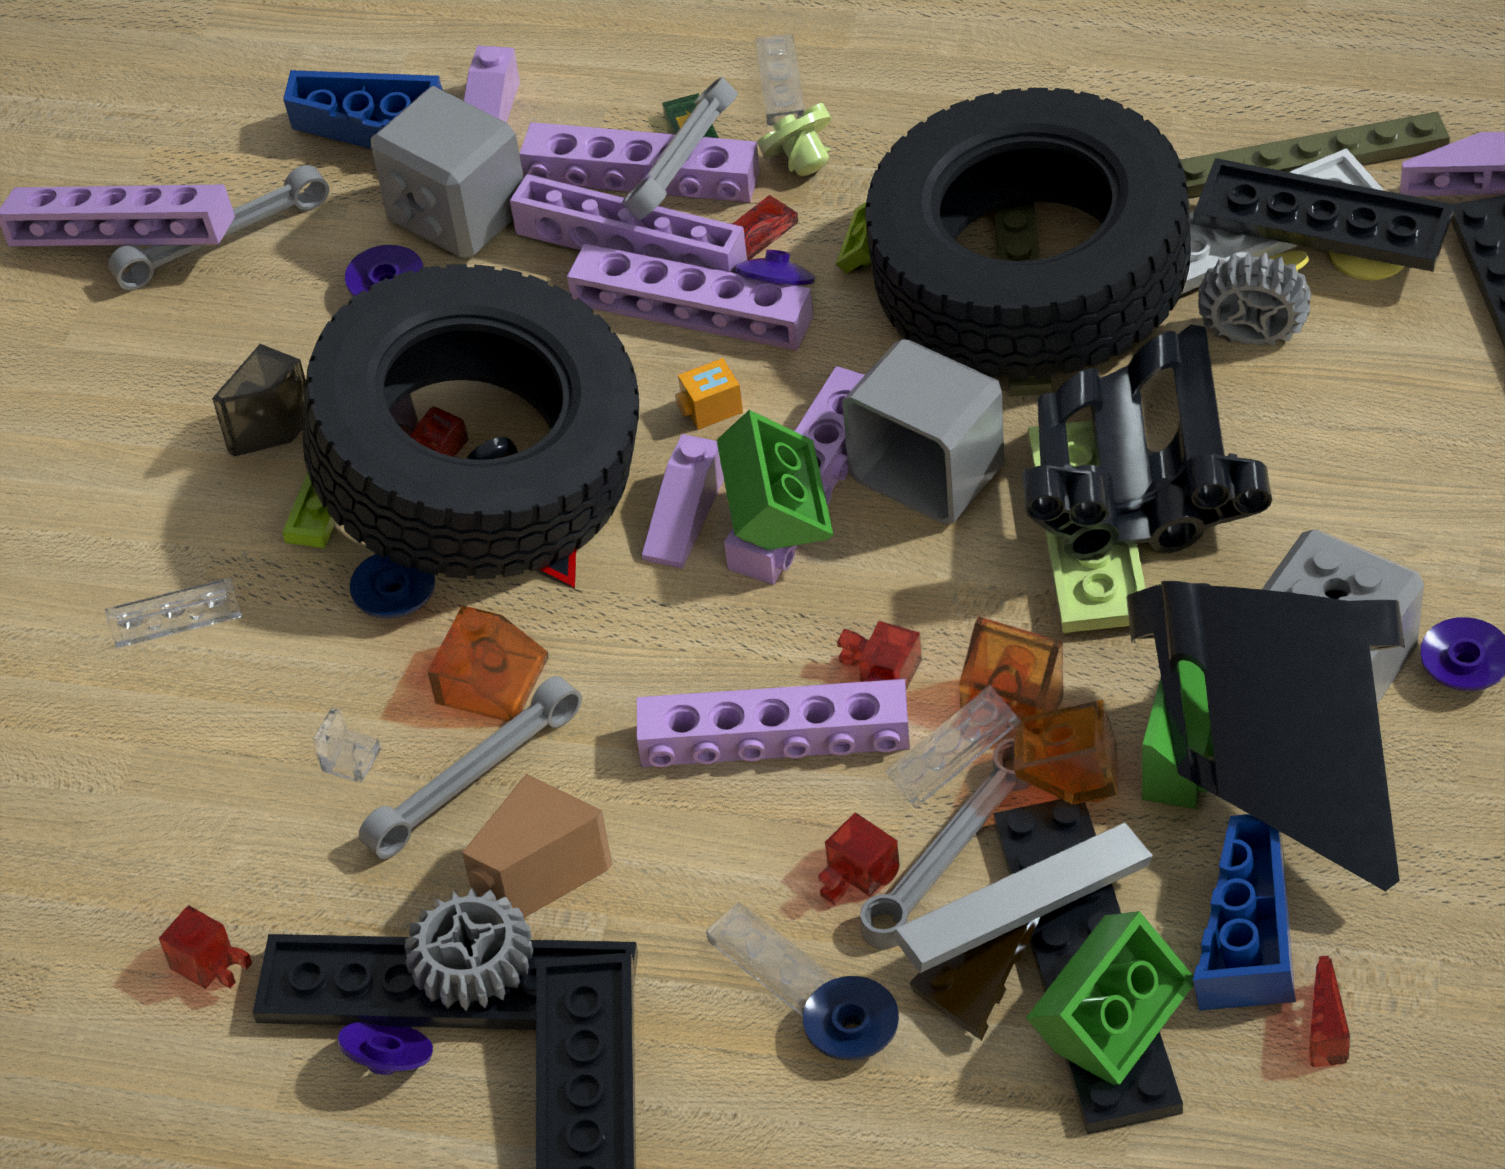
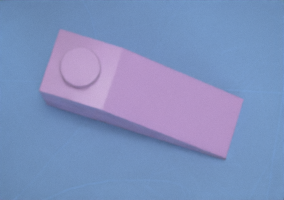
(493, 81)
(1460, 168)
(683, 500)

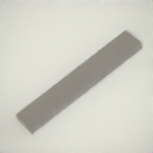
(1021, 897)

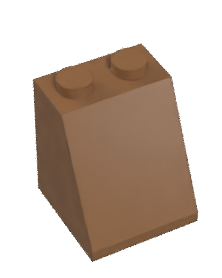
(537, 847)

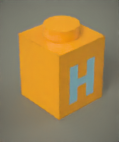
(709, 394)

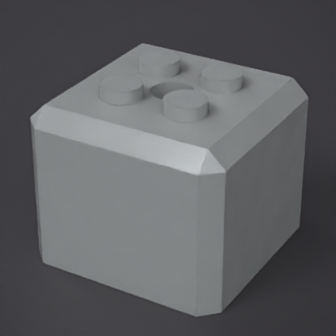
(448, 171)
(924, 430)
(1342, 571)

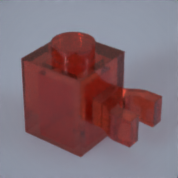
(887, 655)
(858, 856)
(201, 949)

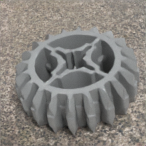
(1254, 299)
(441, 959)

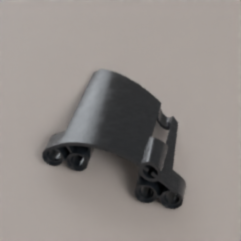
(1285, 710)

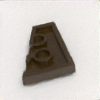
(975, 980)

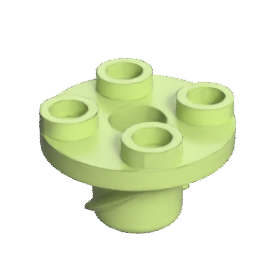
(799, 140)

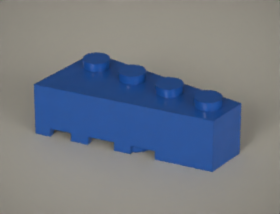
(350, 104)
(1248, 929)

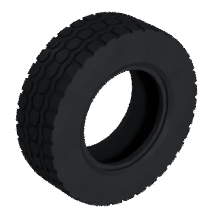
(1043, 311)
(449, 509)

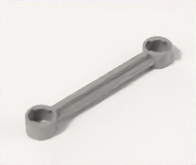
(651, 189)
(245, 215)
(389, 829)
(942, 850)

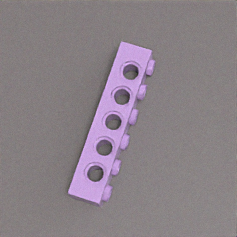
(623, 158)
(116, 215)
(579, 215)
(691, 296)
(826, 428)
(772, 723)

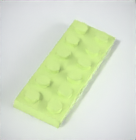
(1094, 589)

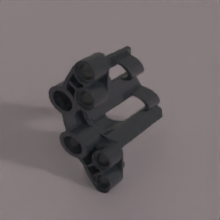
(1135, 491)

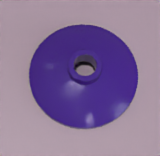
(378, 264)
(775, 269)
(1461, 641)
(385, 1047)

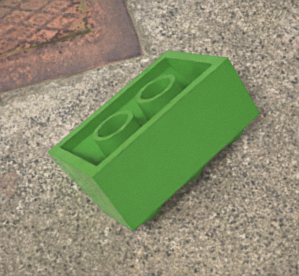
(773, 484)
(1159, 768)
(1112, 997)

